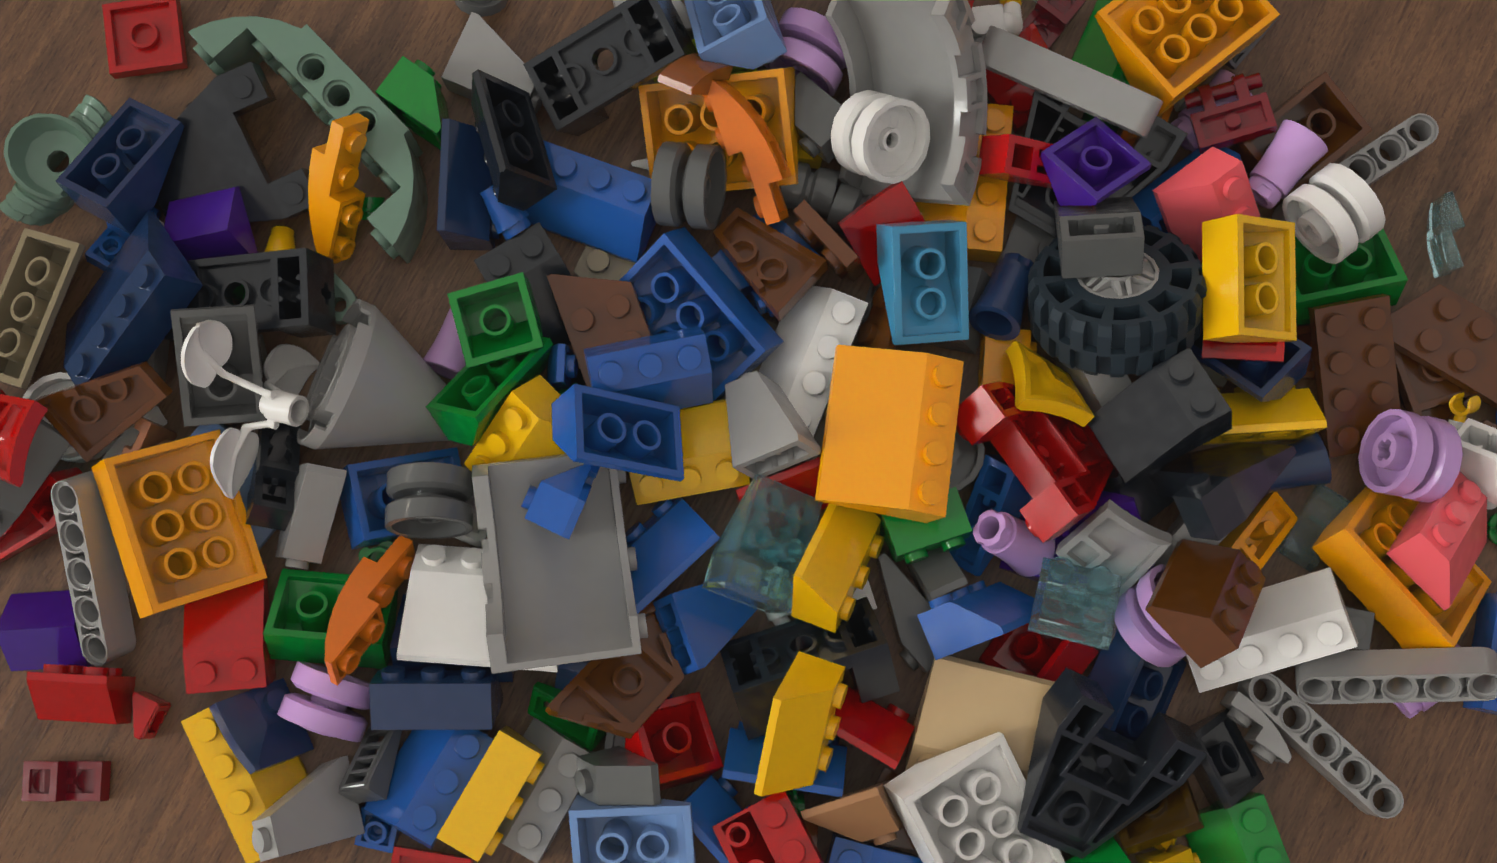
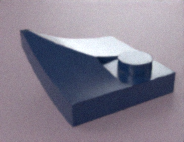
(257, 731)

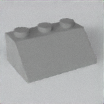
(548, 798)

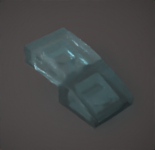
(1442, 222)
(1312, 519)

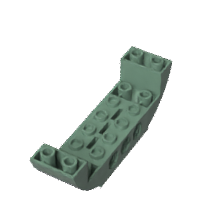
(332, 93)

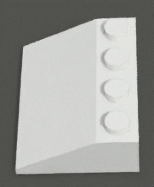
(446, 609)
(967, 806)

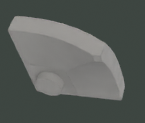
(1116, 542)

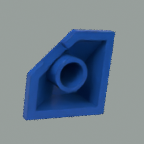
(560, 499)

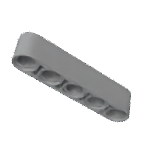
(1070, 82)
(1396, 143)
(93, 570)
(1399, 676)
(1336, 752)

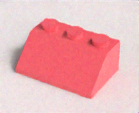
(1203, 191)
(1443, 541)

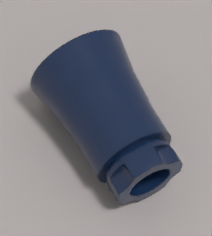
(1003, 300)
(1307, 467)

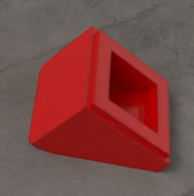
(148, 714)

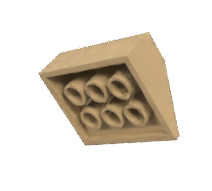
(972, 702)

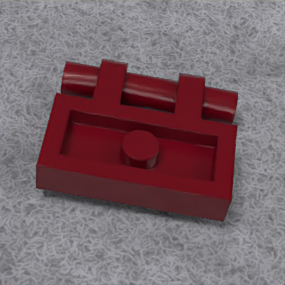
(1233, 121)

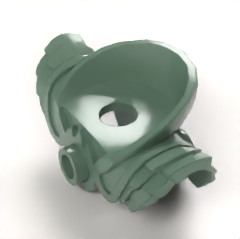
(34, 152)

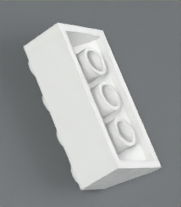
(807, 355)
(1287, 627)

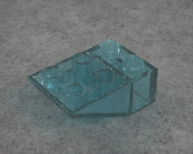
(763, 546)

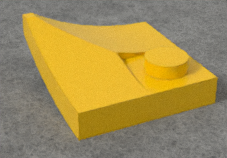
(1045, 387)

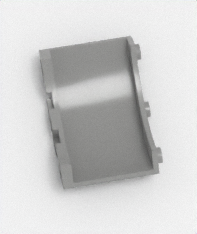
(928, 57)
(549, 593)

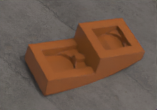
(693, 74)

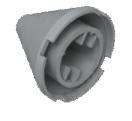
(370, 388)

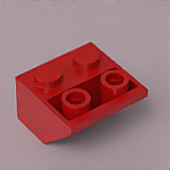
(82, 694)
(767, 834)

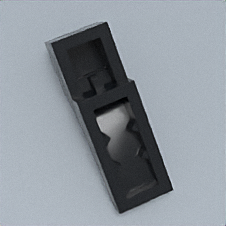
(273, 478)

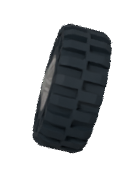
(1119, 321)

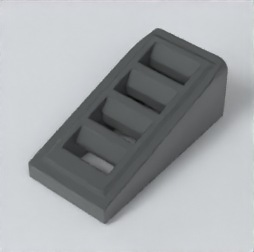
(371, 773)

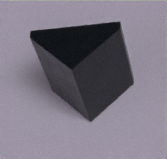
(1229, 766)

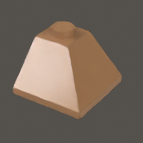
(858, 815)

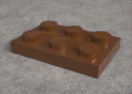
(821, 235)

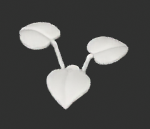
(286, 372)

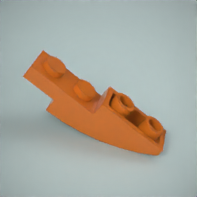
(745, 131)
(357, 612)

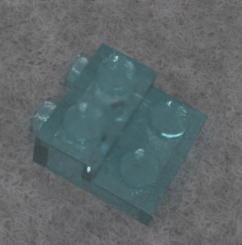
(1075, 602)

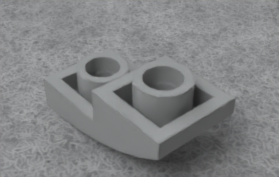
(1263, 734)

